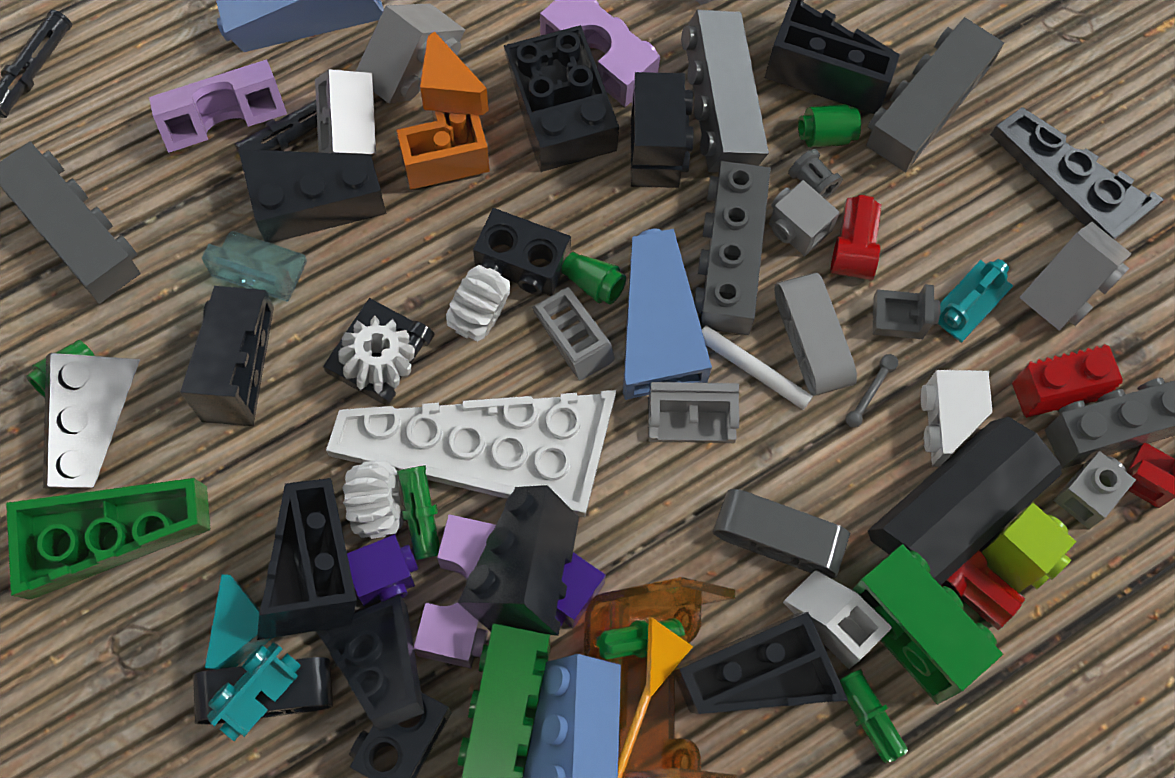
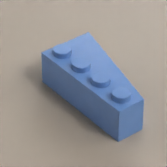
(576, 720)

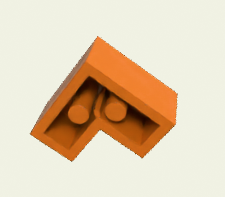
(443, 149)

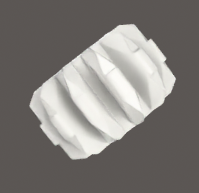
(478, 303)
(388, 367)
(373, 499)

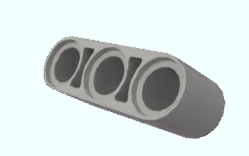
(815, 334)

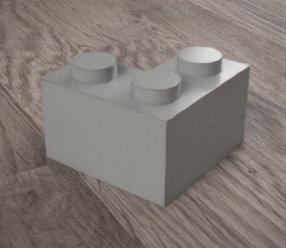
(399, 48)
(1081, 268)

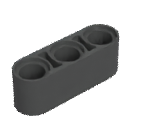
(781, 533)

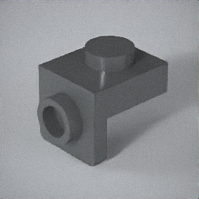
(905, 313)

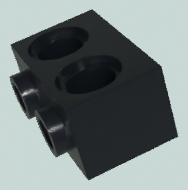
(527, 243)
(411, 743)

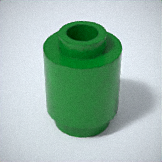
(829, 126)

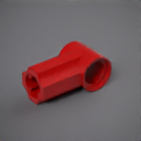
(856, 248)
(985, 591)

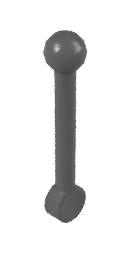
(888, 364)

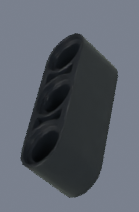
(307, 693)

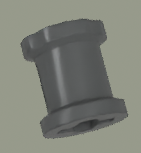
(815, 173)

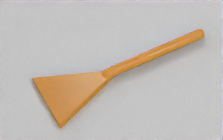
(663, 656)

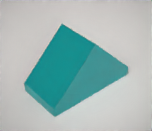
(233, 627)

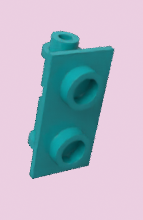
(974, 298)
(238, 702)

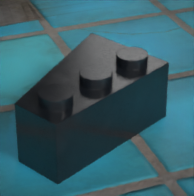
(830, 60)
(229, 356)
(524, 563)
(309, 566)
(762, 670)

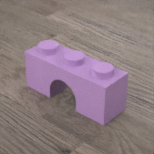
(622, 49)
(191, 110)
(450, 631)

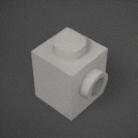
(802, 217)
(1095, 489)

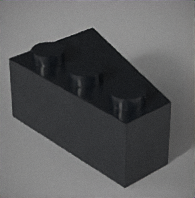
(309, 191)

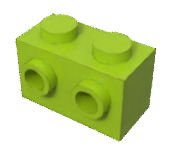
(1029, 549)

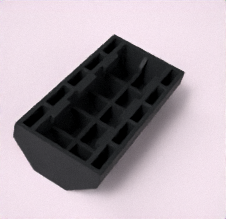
(969, 497)

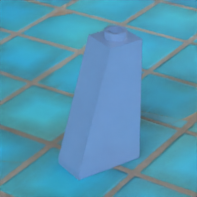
(273, 22)
(662, 320)

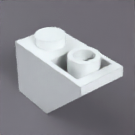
(956, 408)
(840, 616)

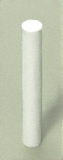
(756, 368)

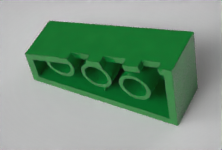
(87, 533)
(505, 703)

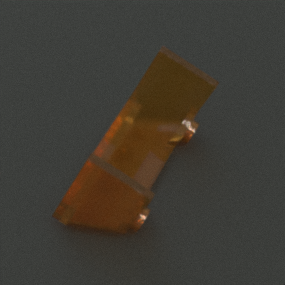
(656, 748)

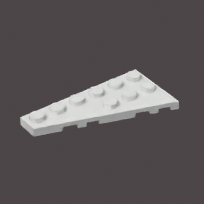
(487, 442)

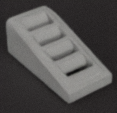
(585, 356)

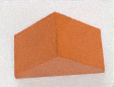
(449, 83)

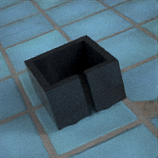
(660, 129)

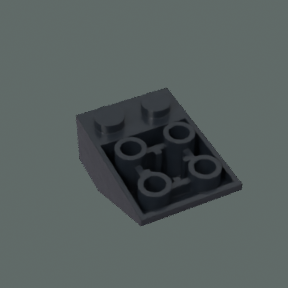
(562, 98)

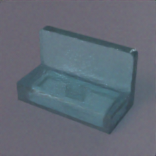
(255, 265)

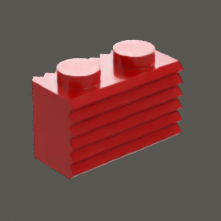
(1066, 379)

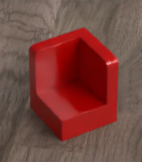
(1153, 475)

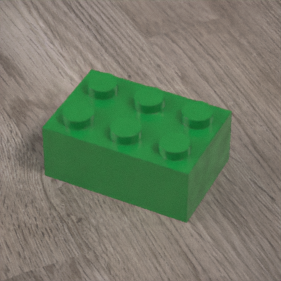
(928, 625)

